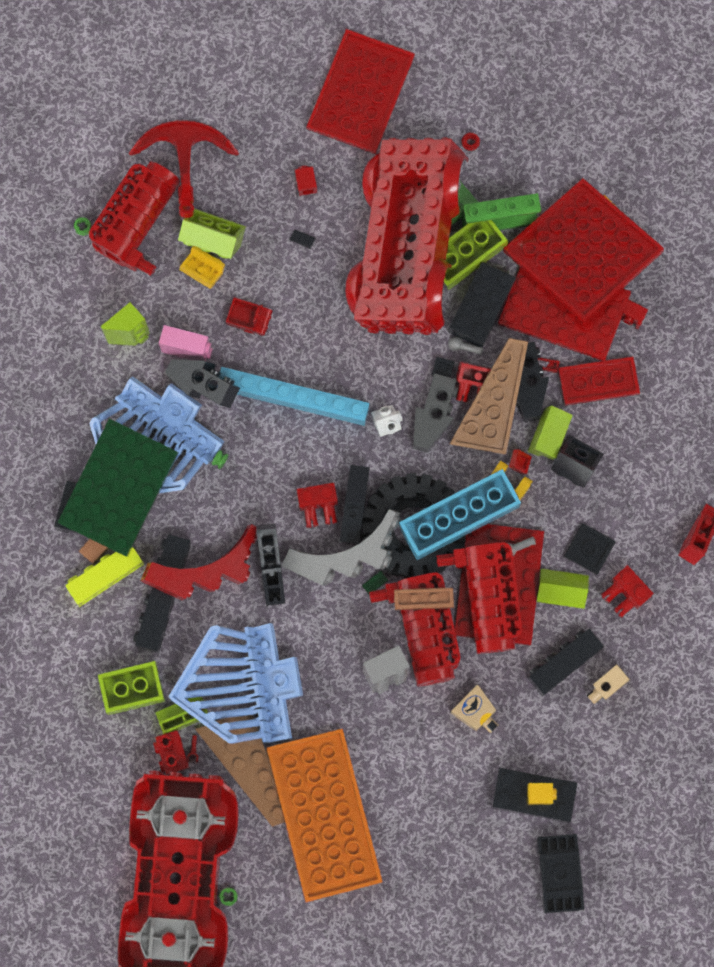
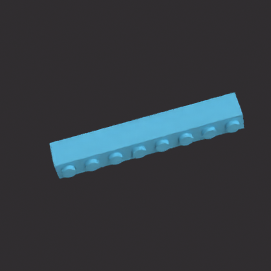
(298, 397)

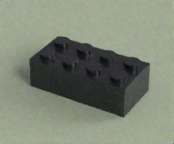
(481, 305)
(512, 795)

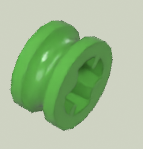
(77, 228)
(220, 459)
(228, 890)

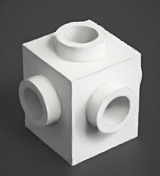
(387, 420)

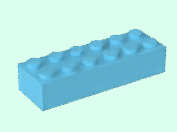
(459, 514)

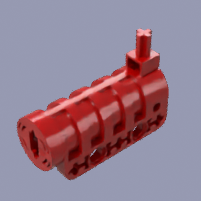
(133, 215)
(488, 595)
(425, 632)

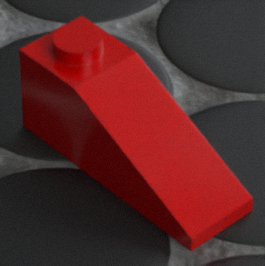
(699, 536)

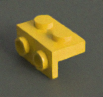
(202, 267)

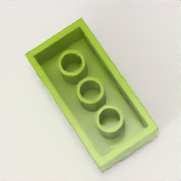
(471, 247)

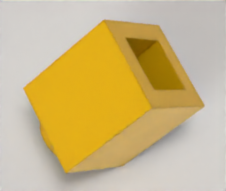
(541, 793)

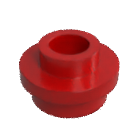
(472, 136)

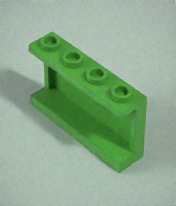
(505, 213)

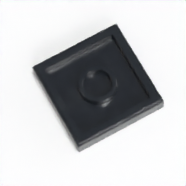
(589, 549)

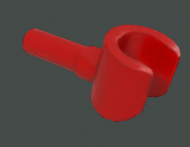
(193, 748)

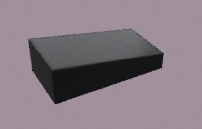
(302, 239)

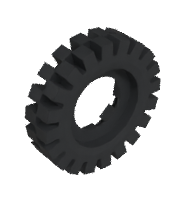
(398, 495)

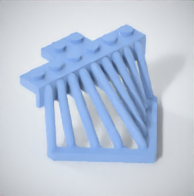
(172, 417)
(272, 682)

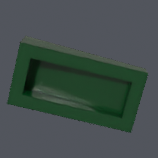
(375, 582)

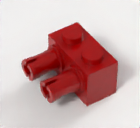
(469, 375)
(318, 497)
(632, 588)
(171, 753)

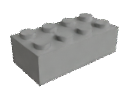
(386, 670)

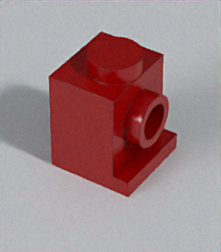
(634, 314)

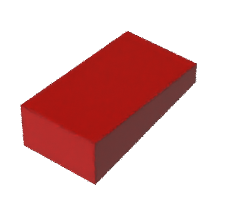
(552, 366)

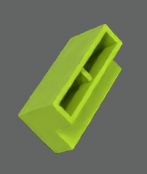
(550, 432)
(563, 588)
(176, 718)

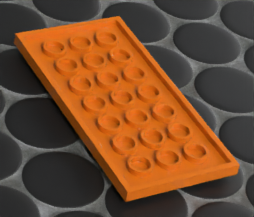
(324, 815)

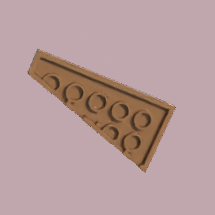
(492, 411)
(249, 767)

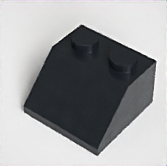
(577, 461)

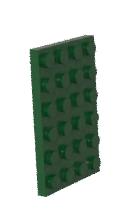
(118, 487)

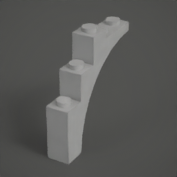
(349, 562)

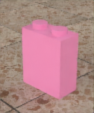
(185, 344)

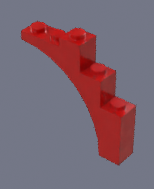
(180, 581)

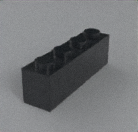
(565, 662)

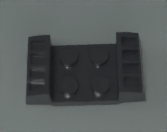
(560, 873)

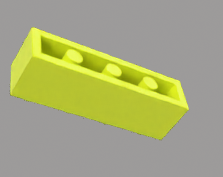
(102, 576)

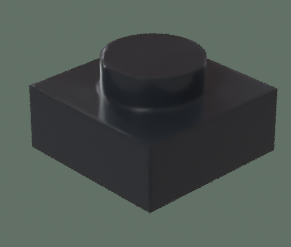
(443, 367)

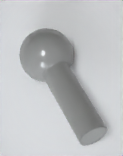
(455, 343)
(519, 546)

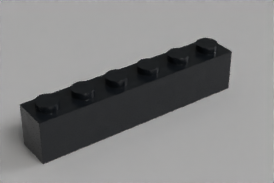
(158, 603)

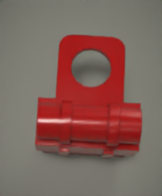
(249, 317)

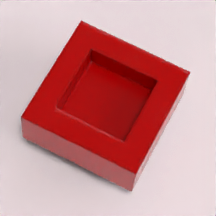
(520, 461)

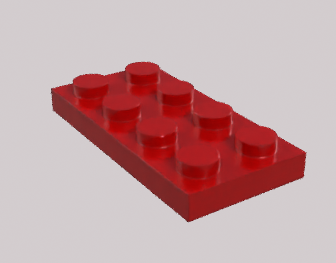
(598, 381)

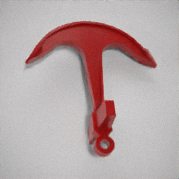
(183, 136)

